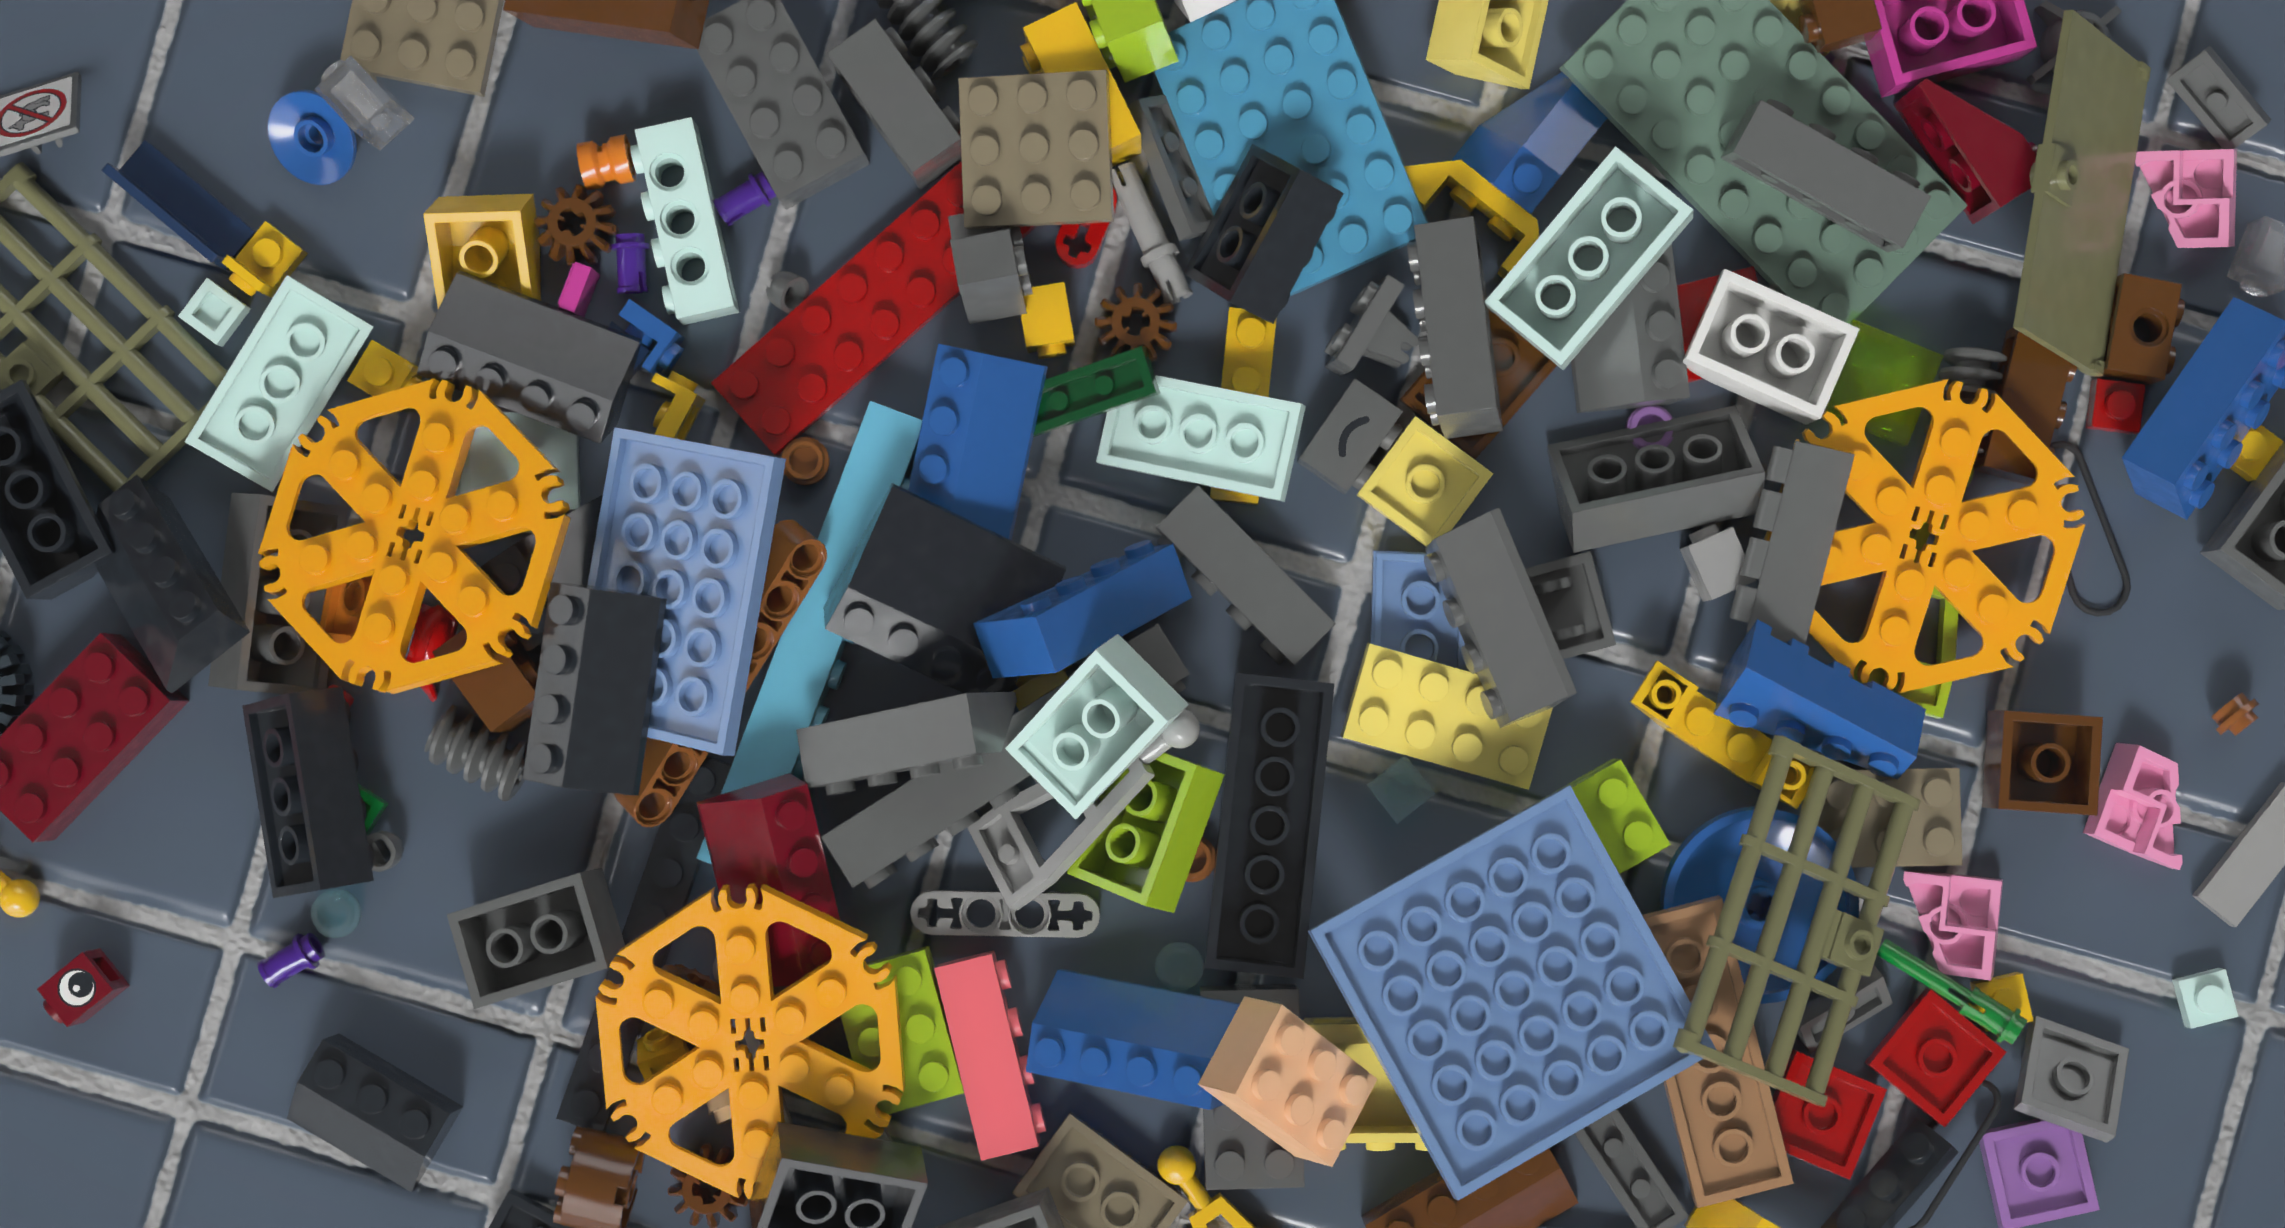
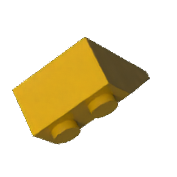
(485, 238)

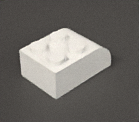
(1769, 348)

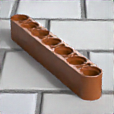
(791, 571)

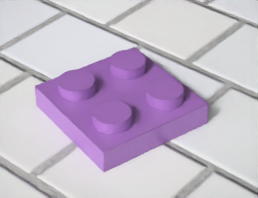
(2037, 1173)

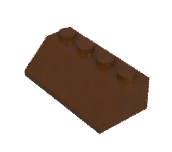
(1516, 1199)

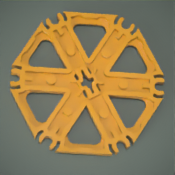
(1969, 526)
(436, 562)
(744, 994)

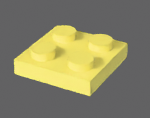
(1424, 483)

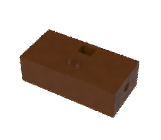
(649, 21)

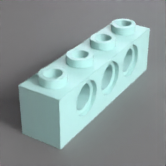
(682, 146)

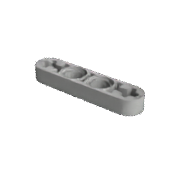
(1005, 918)

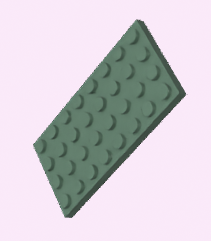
(1677, 89)

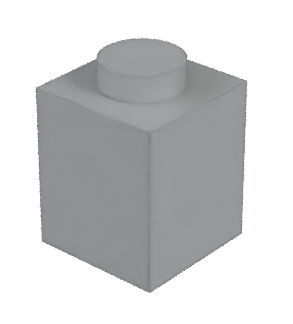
(1715, 561)

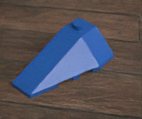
(1533, 141)

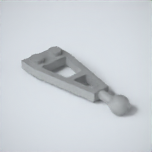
(1011, 850)

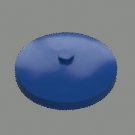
(1706, 867)

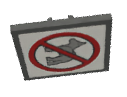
(40, 114)

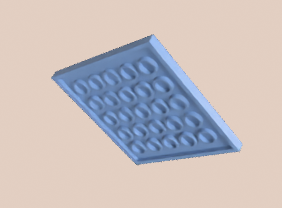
(1510, 991)

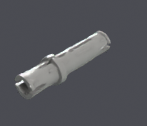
(1157, 251)

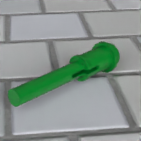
(1995, 1018)

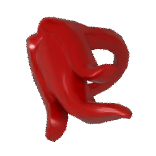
(432, 629)

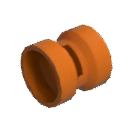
(606, 162)

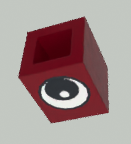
(82, 988)

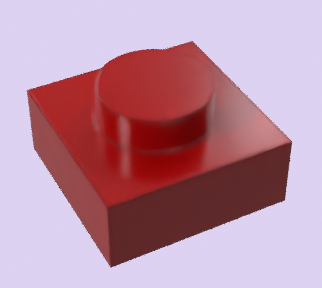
(2115, 406)

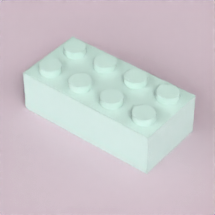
(1589, 258)

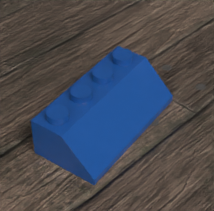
(977, 435)
(1128, 1037)

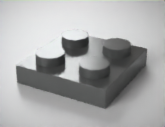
(2071, 1079)

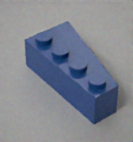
(1083, 612)
(1818, 705)

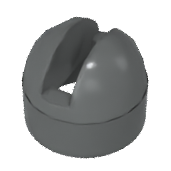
(777, 291)
(382, 857)

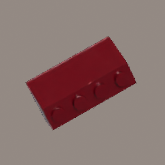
(773, 839)

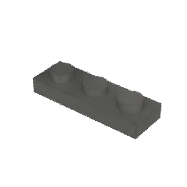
(1172, 167)
(1630, 1173)

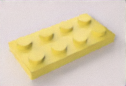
(1439, 718)

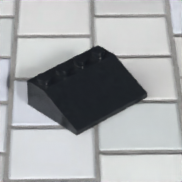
(924, 583)

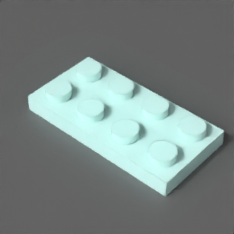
(279, 383)
(1206, 438)

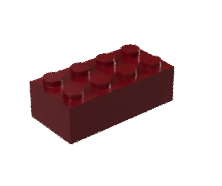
(81, 735)

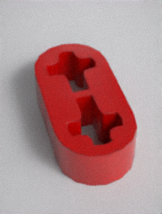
(1093, 239)

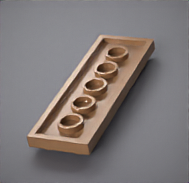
(1719, 1116)

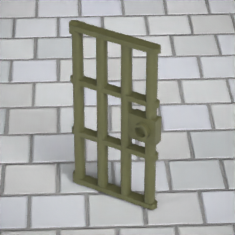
(46, 361)
(1832, 934)

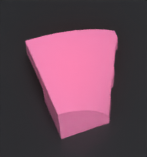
(2194, 194)
(2138, 805)
(1959, 919)

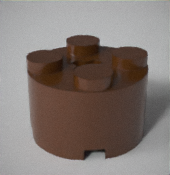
(600, 1181)

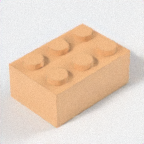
(1288, 1081)

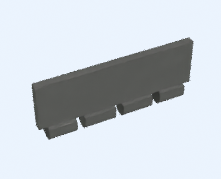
(1800, 541)

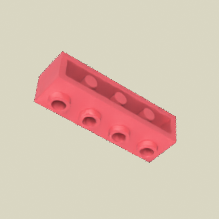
(988, 1054)

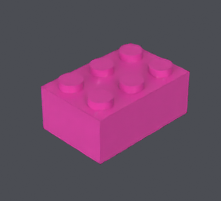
(1945, 39)

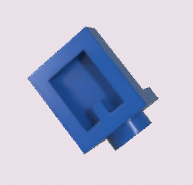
(650, 328)

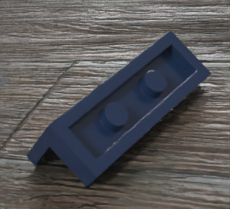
(182, 204)

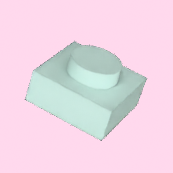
(214, 312)
(2205, 998)

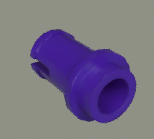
(745, 198)
(631, 263)
(292, 959)

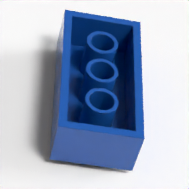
(2209, 410)

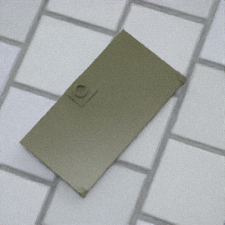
(2081, 195)

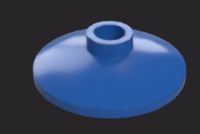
(298, 145)

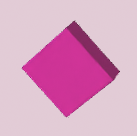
(578, 289)

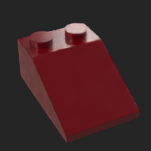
(1969, 148)

